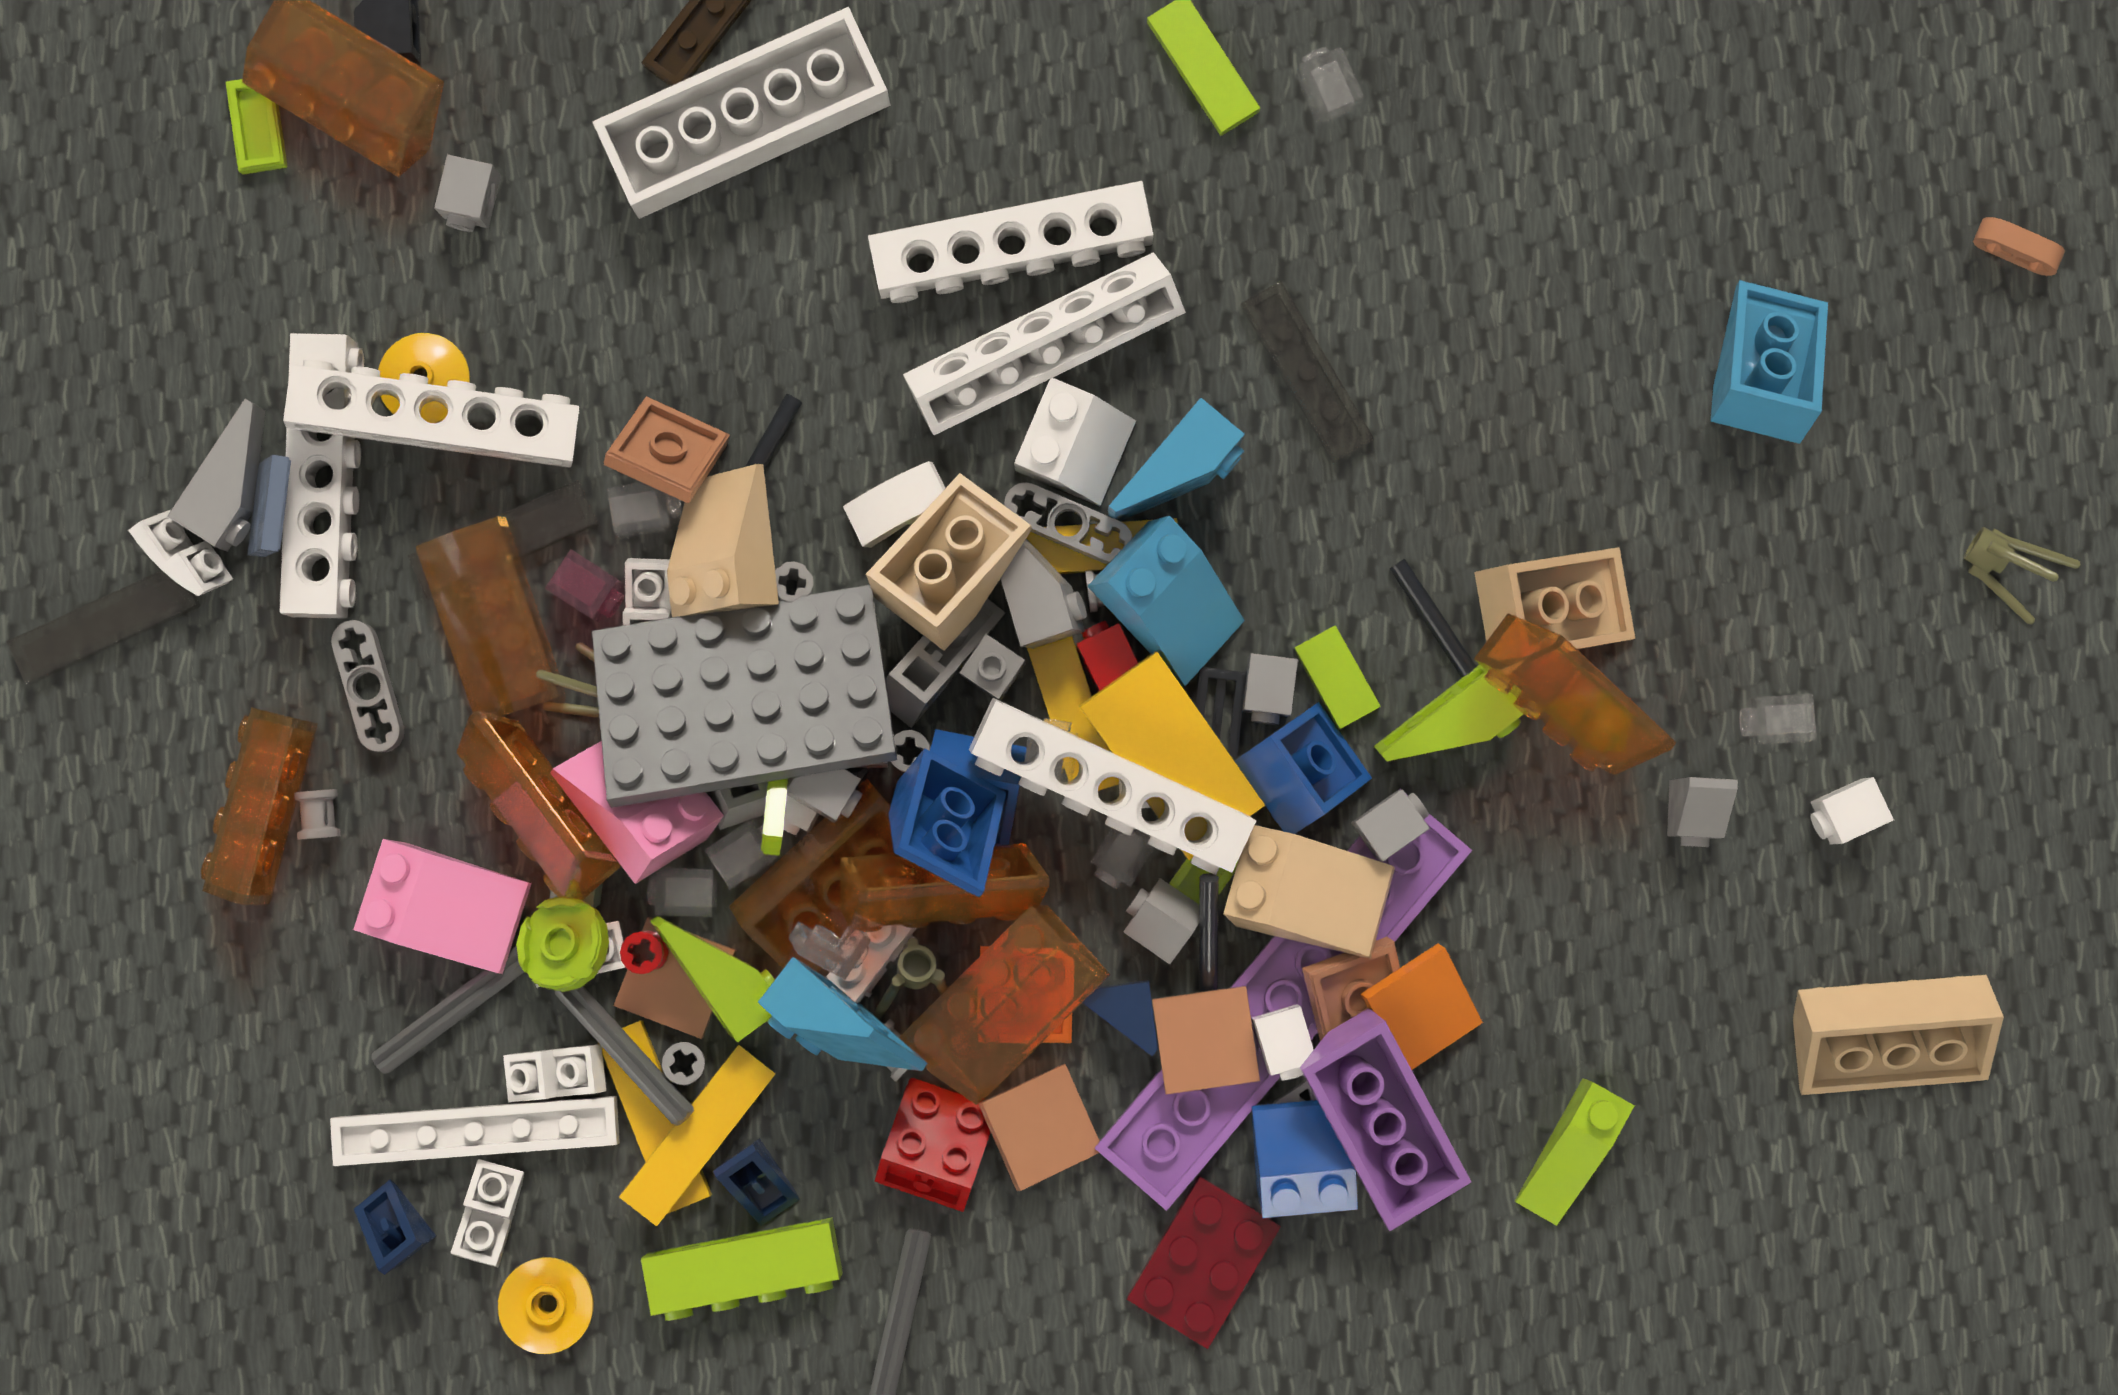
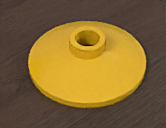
(427, 351)
(528, 1322)

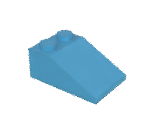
(1771, 363)
(1186, 460)
(1169, 597)
(831, 1021)

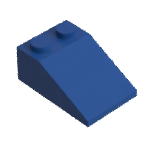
(946, 821)

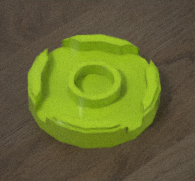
(563, 944)

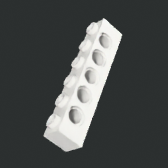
(1121, 204)
(1044, 343)
(314, 379)
(300, 544)
(1226, 826)

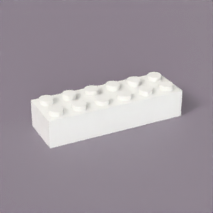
(742, 113)

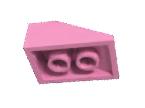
(639, 834)
(442, 906)

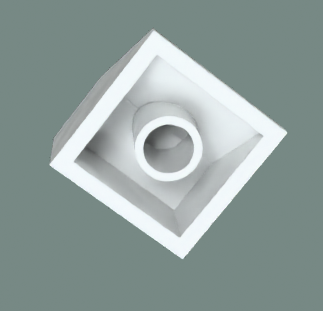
(1074, 442)

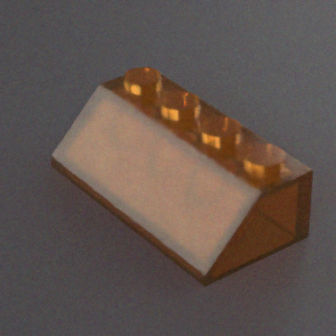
(344, 83)
(489, 617)
(1570, 697)
(527, 797)
(258, 807)
(807, 878)
(897, 892)
(1005, 1004)

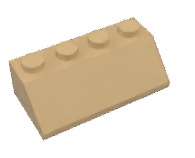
(1895, 1034)

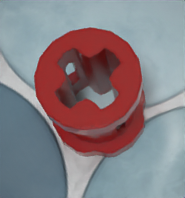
(631, 958)

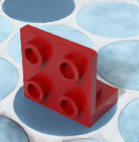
(934, 1145)

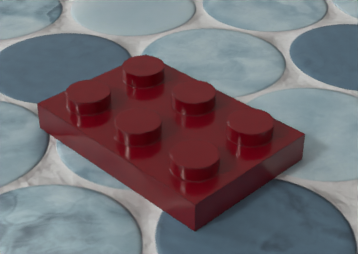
(1203, 1262)

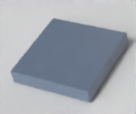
(269, 506)

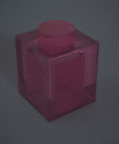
(586, 587)

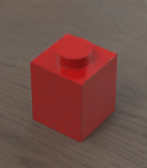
(1105, 653)

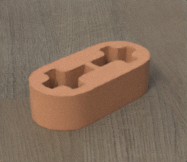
(2019, 246)

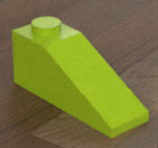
(1458, 717)
(722, 979)
(1574, 1150)

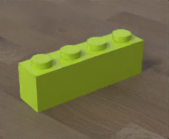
(742, 1267)

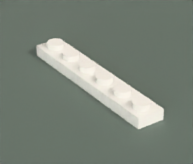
(474, 1131)

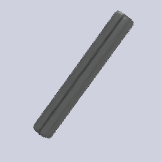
(445, 1015)
(627, 1054)
(900, 1312)

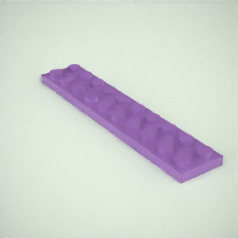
(1171, 1137)

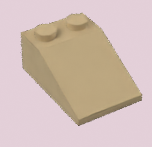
(724, 547)
(948, 561)
(1568, 594)
(1308, 892)

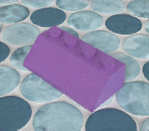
(1383, 1119)

